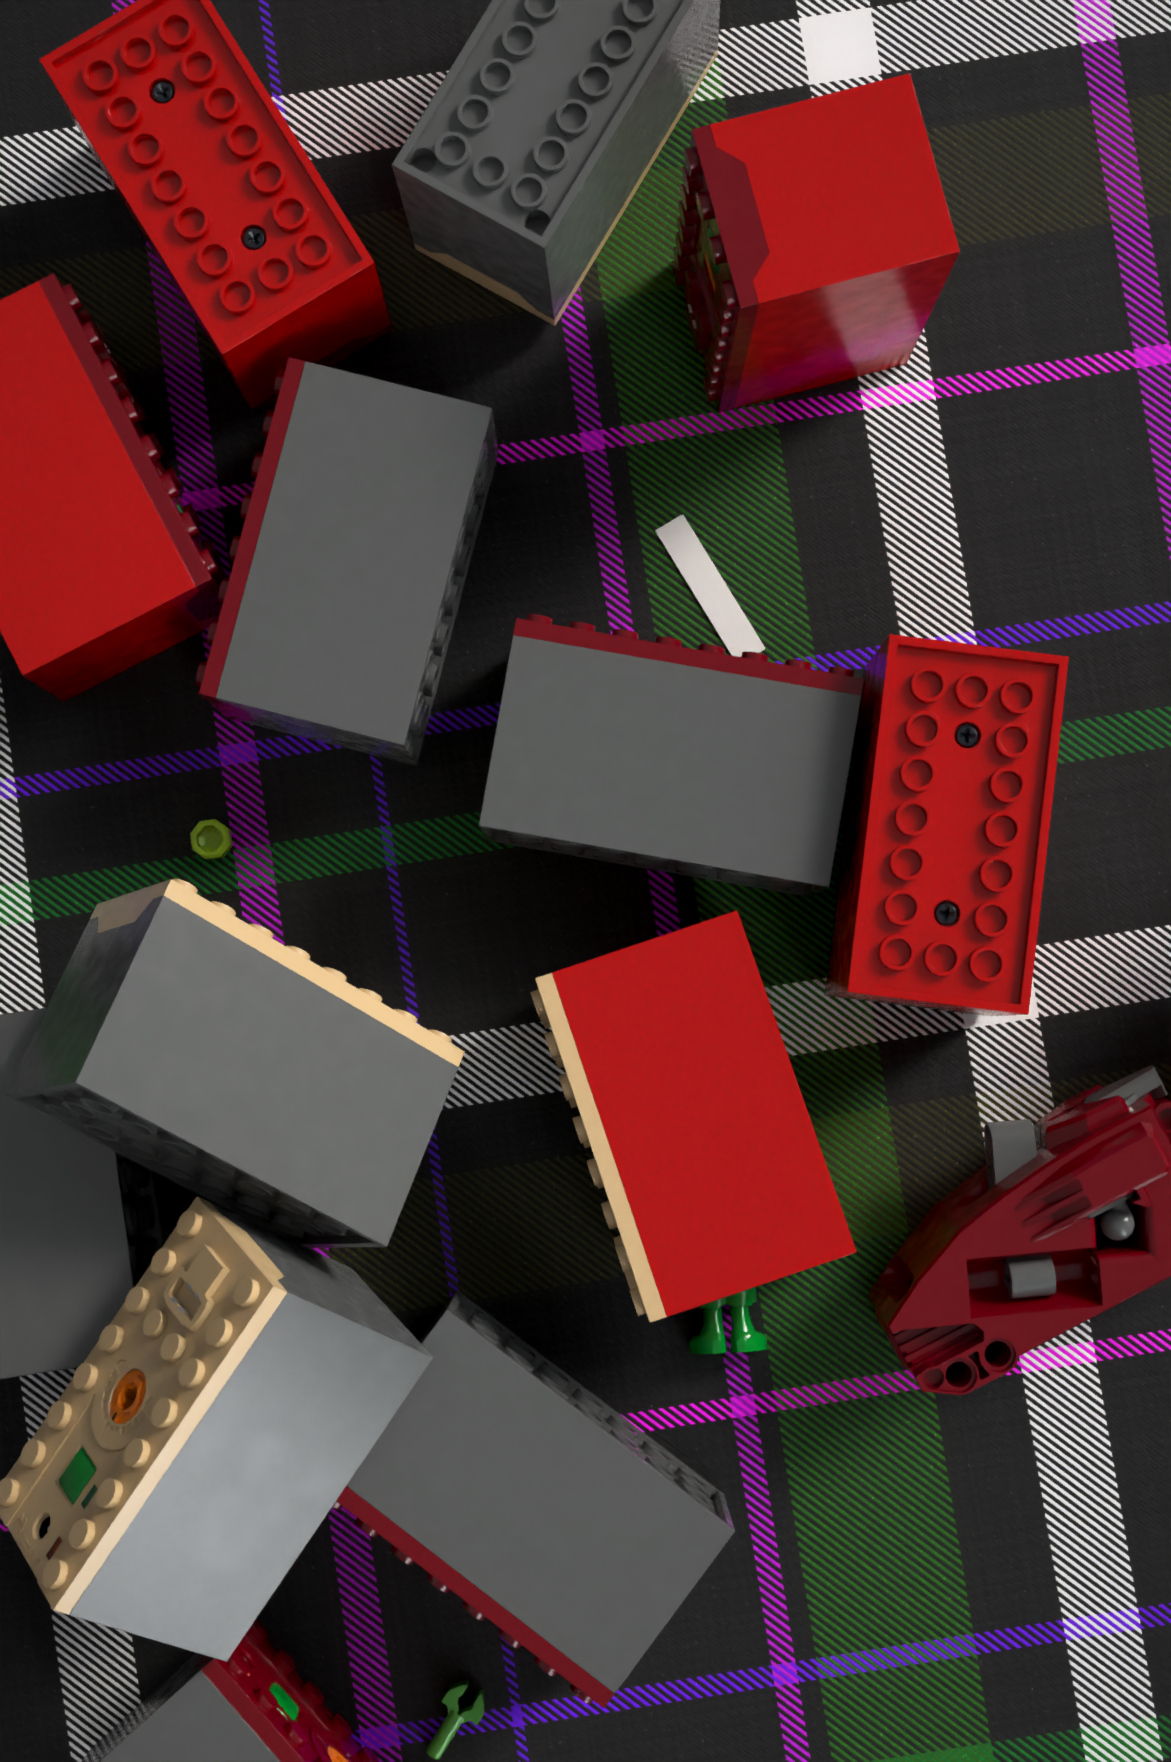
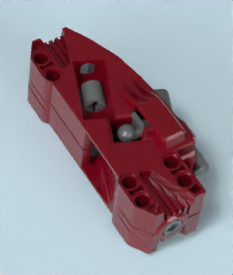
(1018, 1243)

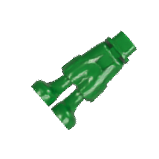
(743, 1335)

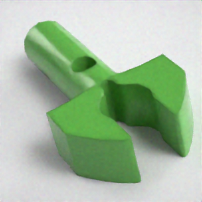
(455, 1717)

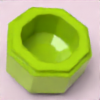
(211, 839)

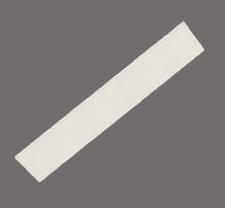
(709, 587)

